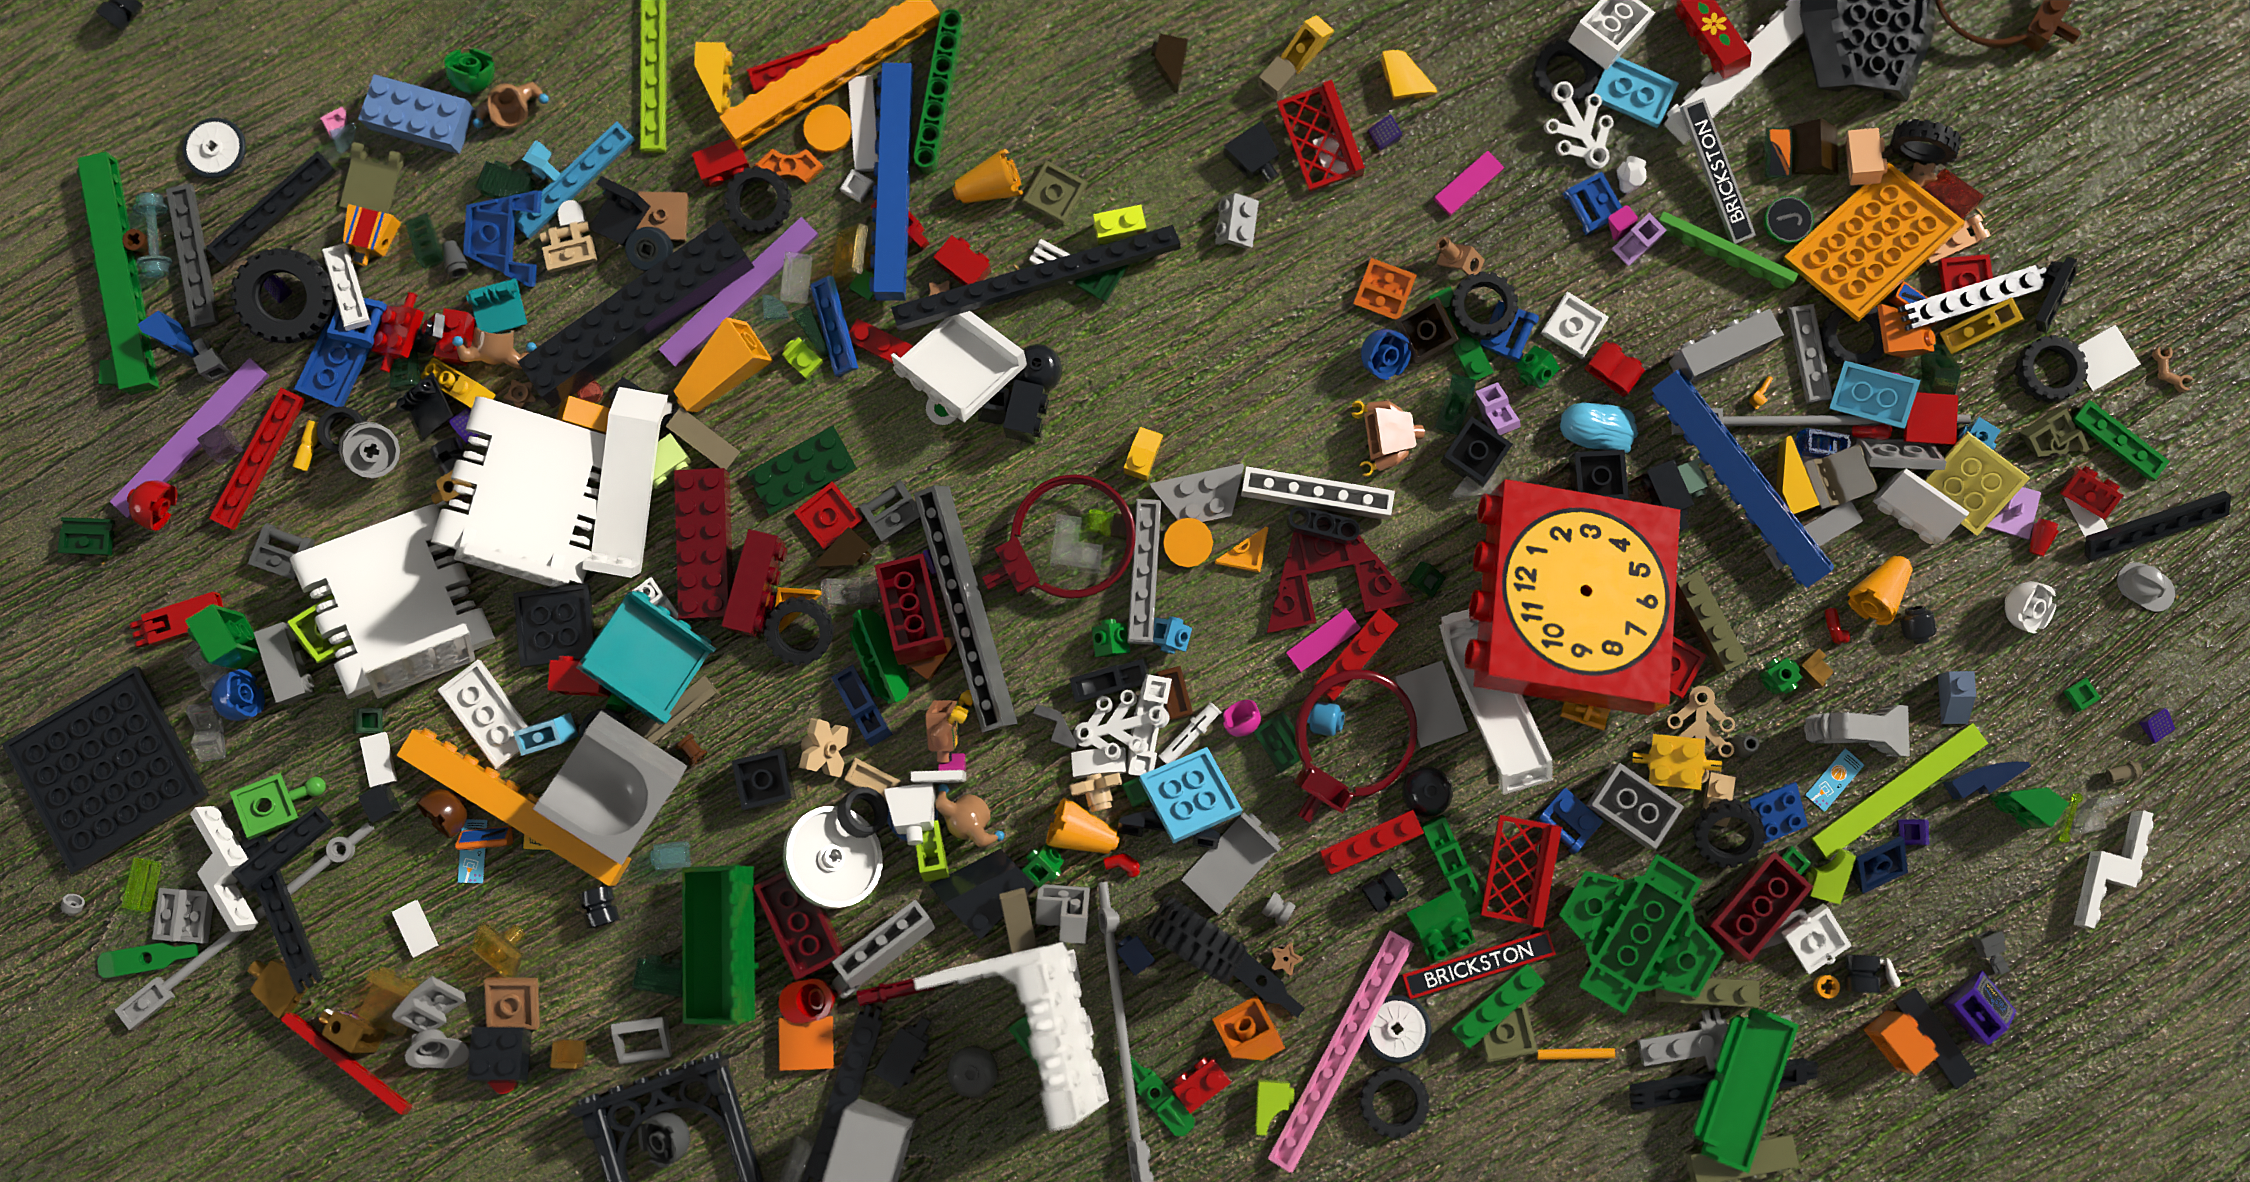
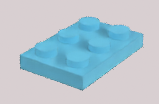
(1635, 91)
(1874, 394)

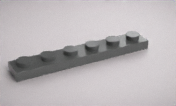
(192, 256)

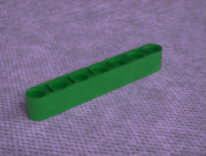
(936, 81)

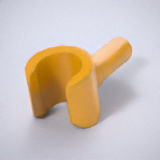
(1758, 398)

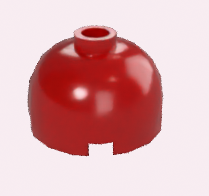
(151, 503)

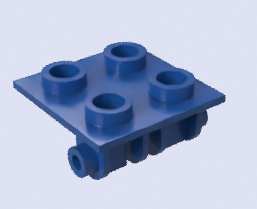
(1780, 811)

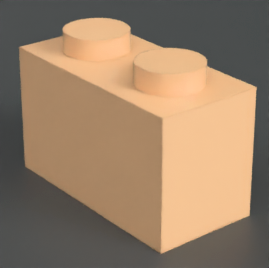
(1864, 156)

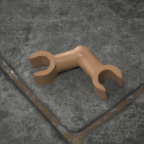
(2163, 370)

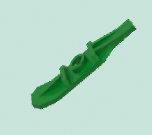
(132, 959)
(1166, 1105)

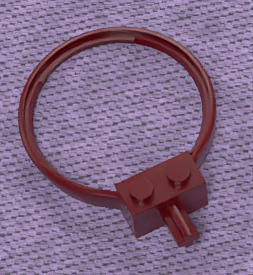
(1016, 563)
(1319, 783)

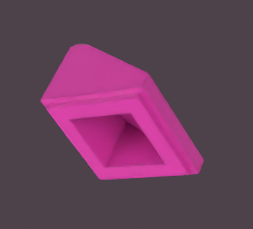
(1622, 222)
(958, 763)

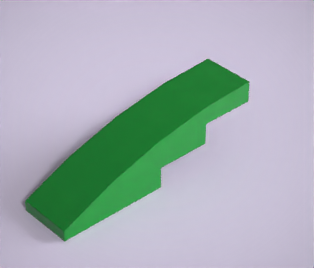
(1453, 865)

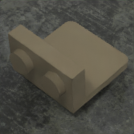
(1840, 477)

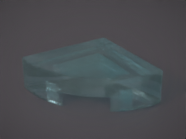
(343, 137)
(774, 308)

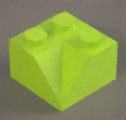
(309, 636)

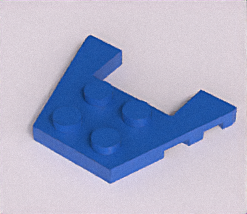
(491, 234)

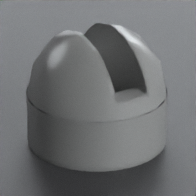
(68, 901)

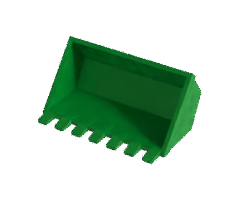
(718, 945)

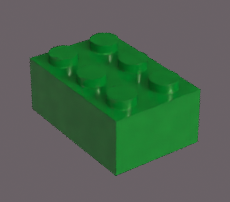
(224, 637)

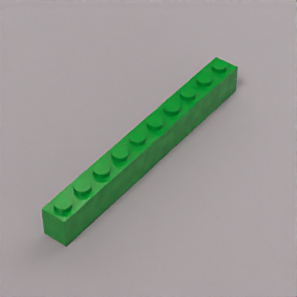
(117, 273)

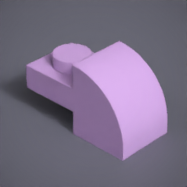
(1639, 239)
(1496, 409)

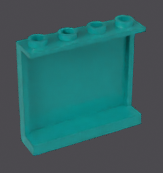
(645, 656)

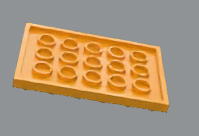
(1873, 242)

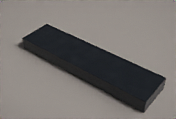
(282, 848)
(1950, 1058)

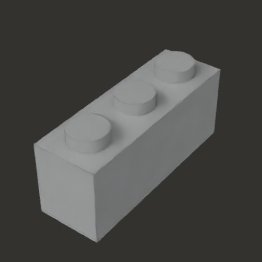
(284, 664)

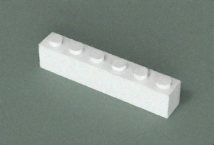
(1317, 493)

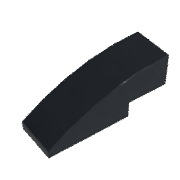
(1109, 680)

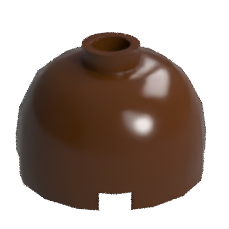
(444, 811)

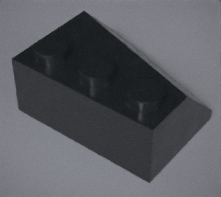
(975, 890)

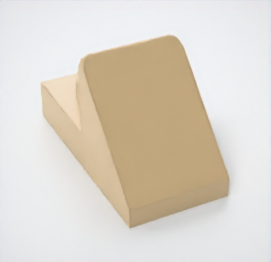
(1719, 788)

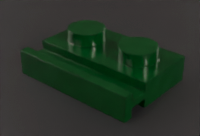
(1102, 284)
(86, 536)
(1278, 741)

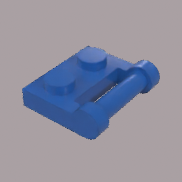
(1600, 198)
(337, 330)
(1498, 344)
(1575, 815)

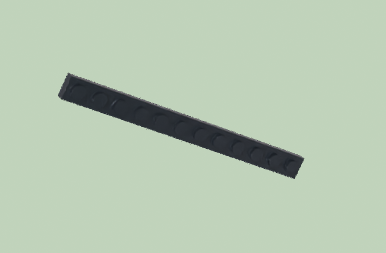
(1035, 278)

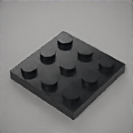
(553, 623)

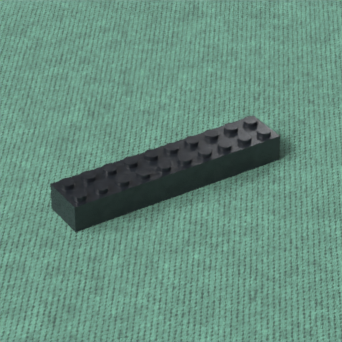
(635, 314)

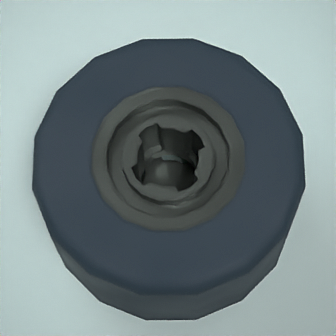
(657, 247)

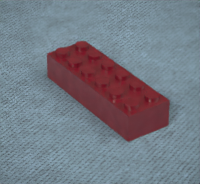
(703, 543)

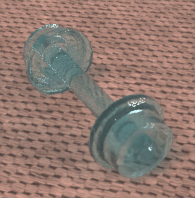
(152, 205)

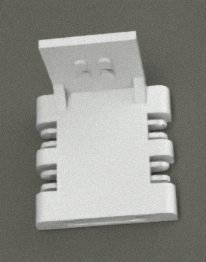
(524, 495)
(392, 604)
(1060, 1029)

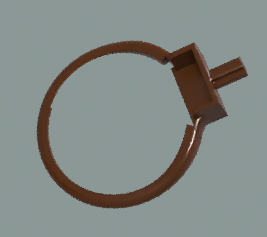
(2042, 27)

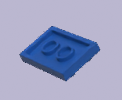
(332, 370)

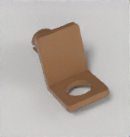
(1458, 256)

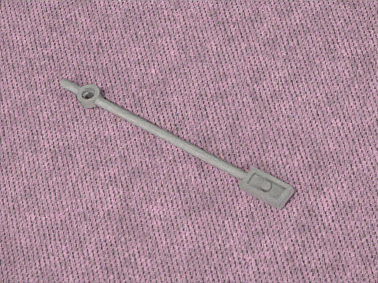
(1797, 420)
(158, 993)
(1137, 1148)

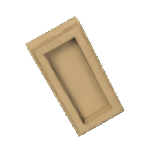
(865, 775)

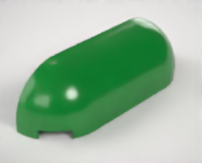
(877, 657)

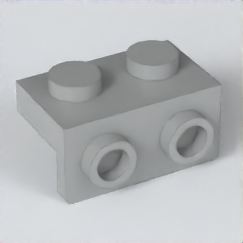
(1236, 220)

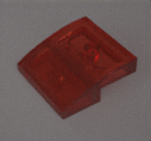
(1954, 193)

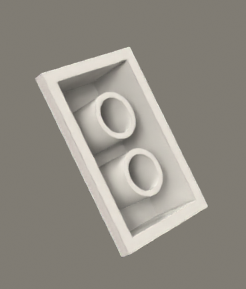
(1919, 506)

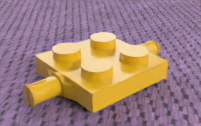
(1677, 761)

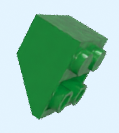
(2031, 807)
(1441, 927)

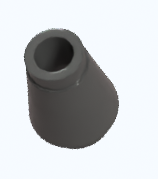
(454, 260)
(1740, 747)

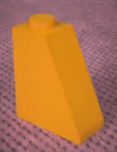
(584, 414)

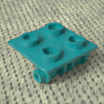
(498, 306)

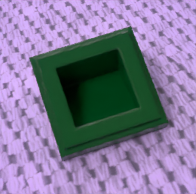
(1426, 578)
(367, 720)

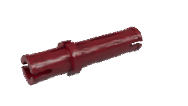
(889, 991)

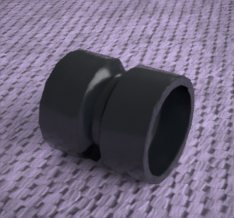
(119, 12)
(446, 453)
(1384, 890)
(598, 907)
(1862, 973)

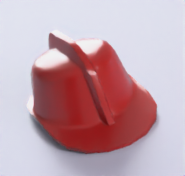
(806, 1001)

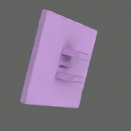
(2018, 514)

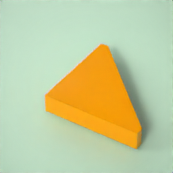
(1247, 554)
(785, 593)

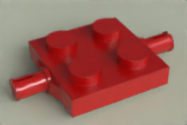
(397, 332)

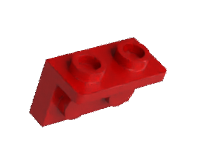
(2091, 492)
(1200, 1084)

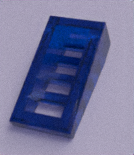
(1808, 442)

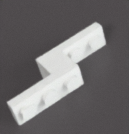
(2114, 869)
(217, 870)

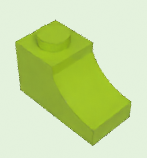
(932, 855)
(1831, 879)
(1271, 1099)

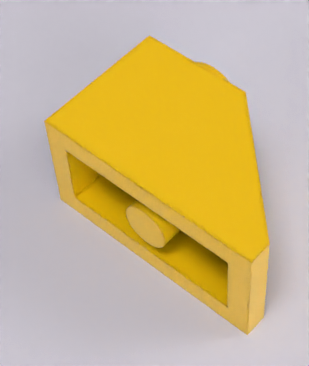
(1307, 42)
(1143, 454)

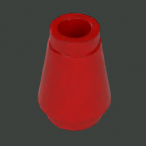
(2042, 536)

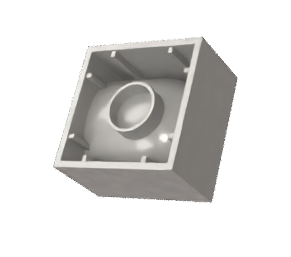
(610, 787)
(870, 1144)

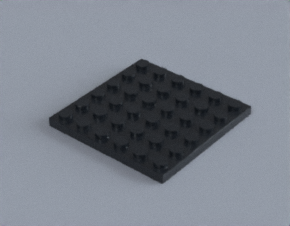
(105, 770)

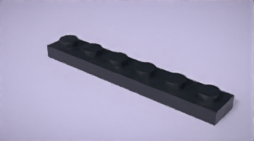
(271, 209)
(2157, 525)

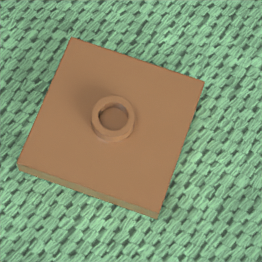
(667, 213)
(512, 1002)

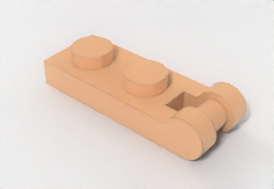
(1961, 240)

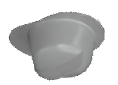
(2146, 586)
(434, 1050)

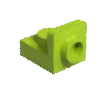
(801, 358)

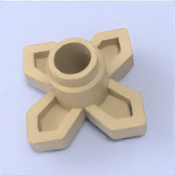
(823, 746)
(1097, 790)

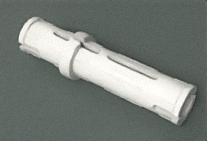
(1186, 737)

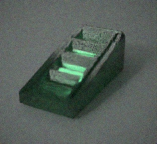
(431, 254)
(807, 322)
(413, 374)

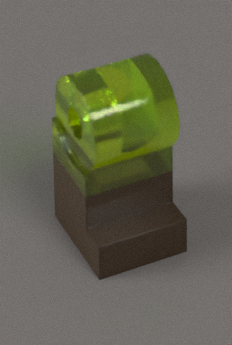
(1106, 523)

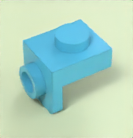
(537, 159)

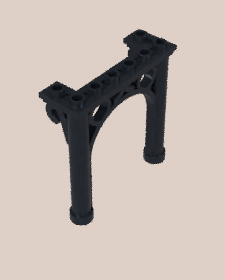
(718, 1082)

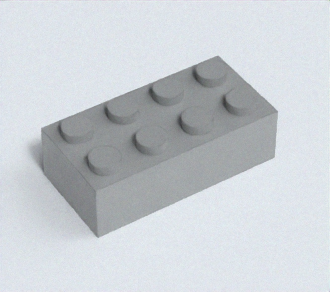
(1727, 346)

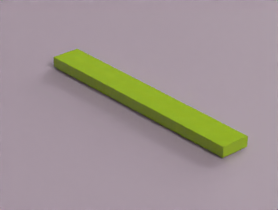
(653, 76)
(1899, 790)

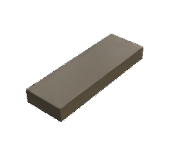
(703, 439)
(1018, 920)

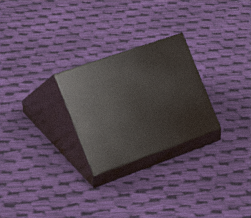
(1814, 148)
(1428, 330)

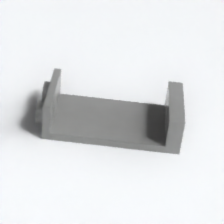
(1233, 864)

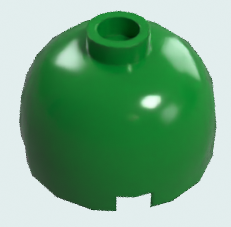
(469, 71)

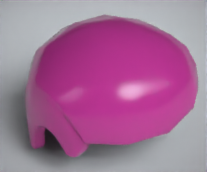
(1242, 718)

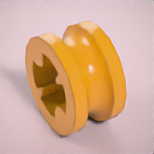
(1831, 993)

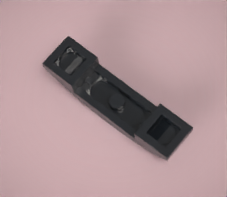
(1135, 824)

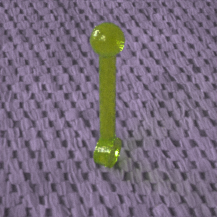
(2076, 798)

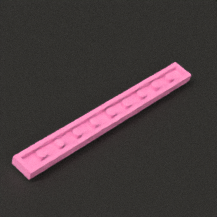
(1340, 1051)

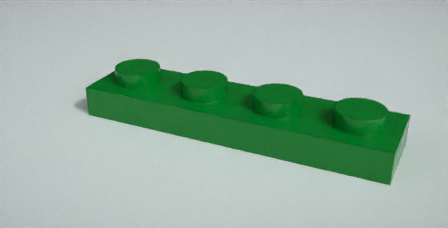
(1467, 349)
(2120, 440)
(1498, 1006)

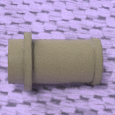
(2131, 770)

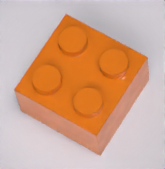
(1901, 1042)

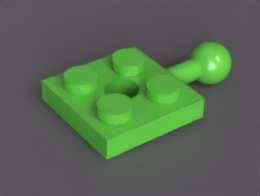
(282, 810)

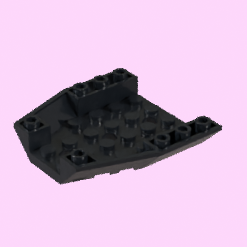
(1847, 37)

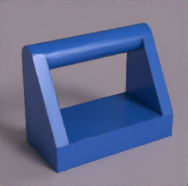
(168, 332)

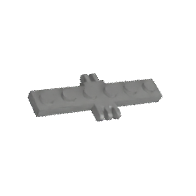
(1690, 1043)

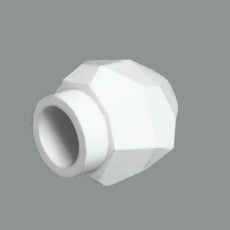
(1631, 174)

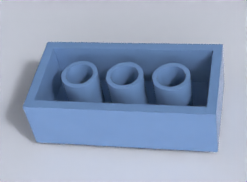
(416, 114)

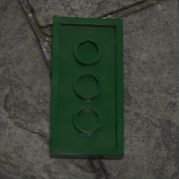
(801, 471)

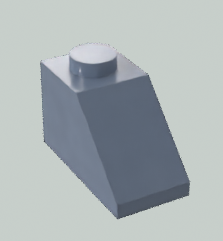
(1956, 696)

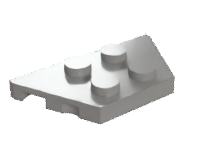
(1201, 495)

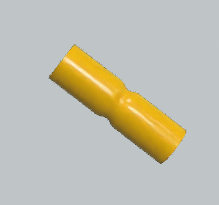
(307, 446)

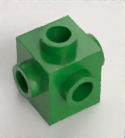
(1537, 367)
(1110, 639)
(1773, 679)
(1043, 865)

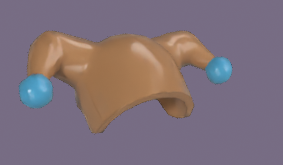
(508, 104)
(491, 348)
(967, 817)

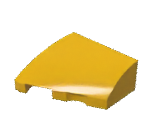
(1404, 76)

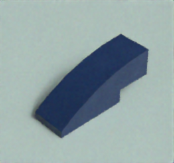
(861, 706)
(1983, 778)

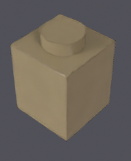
(1277, 77)

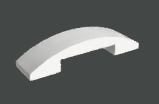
(1153, 693)

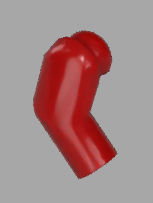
(1879, 432)
(1833, 624)
(1125, 862)

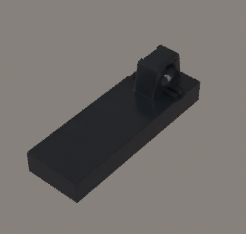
(2063, 276)

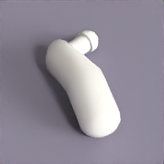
(1890, 973)

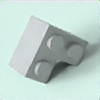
(1064, 908)

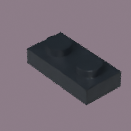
(429, 333)

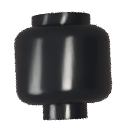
(1918, 624)

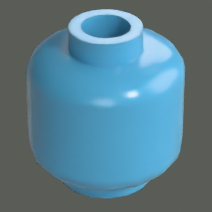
(1326, 719)

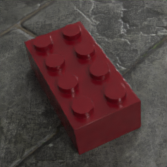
(754, 584)
(910, 609)
(1756, 908)
(799, 926)

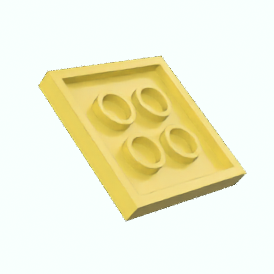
(1977, 481)

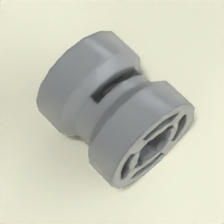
(1277, 908)

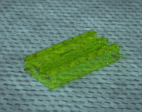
(132, 883)

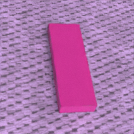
(1468, 183)
(1323, 640)

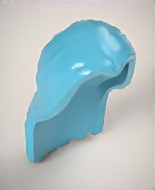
(1599, 426)

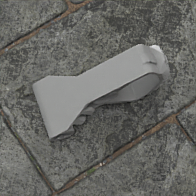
(1883, 730)

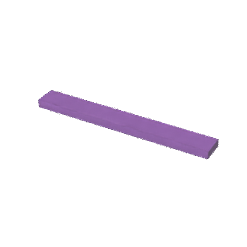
(737, 294)
(185, 442)

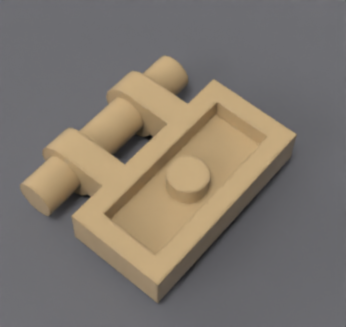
(568, 253)

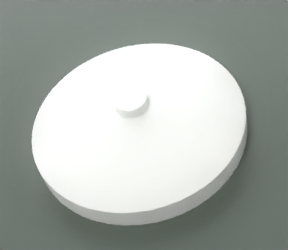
(829, 863)

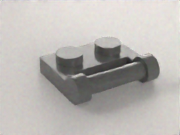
(895, 517)
(274, 558)

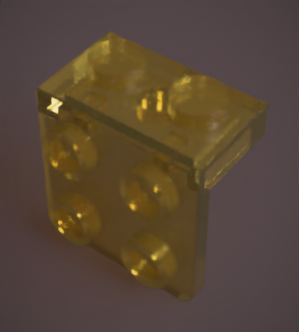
(384, 998)

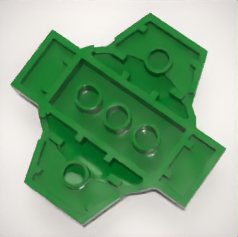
(1641, 934)

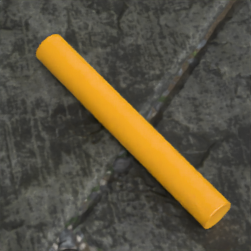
(1586, 1053)

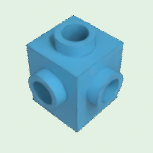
(1981, 430)
(1171, 634)

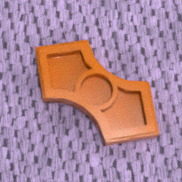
(799, 166)

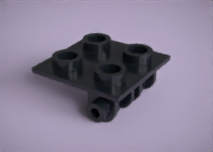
(426, 405)

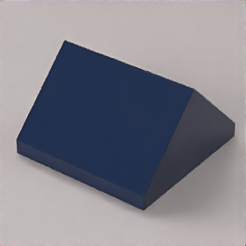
(1879, 863)

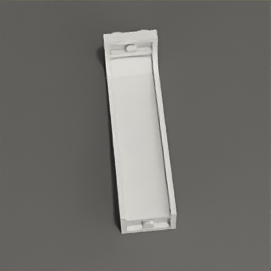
(626, 482)
(1499, 715)

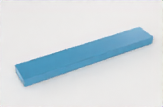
(576, 177)

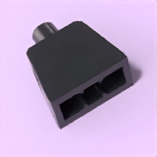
(1254, 153)

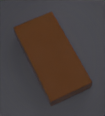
(1178, 699)

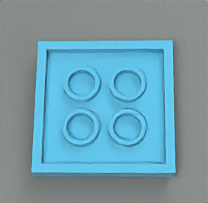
(1190, 795)

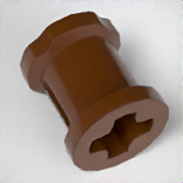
(131, 241)
(691, 750)

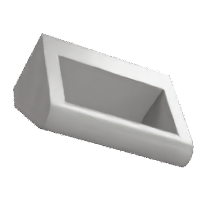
(640, 1025)

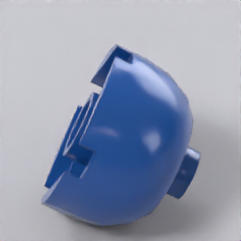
(1385, 353)
(237, 696)

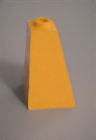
(723, 364)

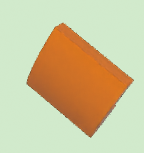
(1385, 289)
(805, 1044)

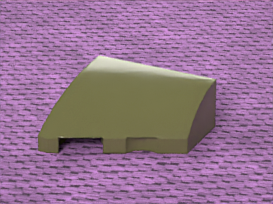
(2054, 435)

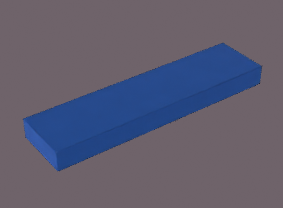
(834, 326)

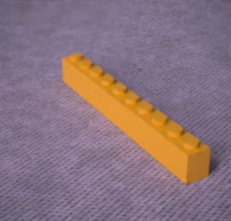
(828, 70)
(504, 801)

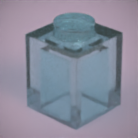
(671, 856)

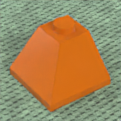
(1902, 343)
(1249, 1031)

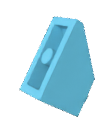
(546, 734)

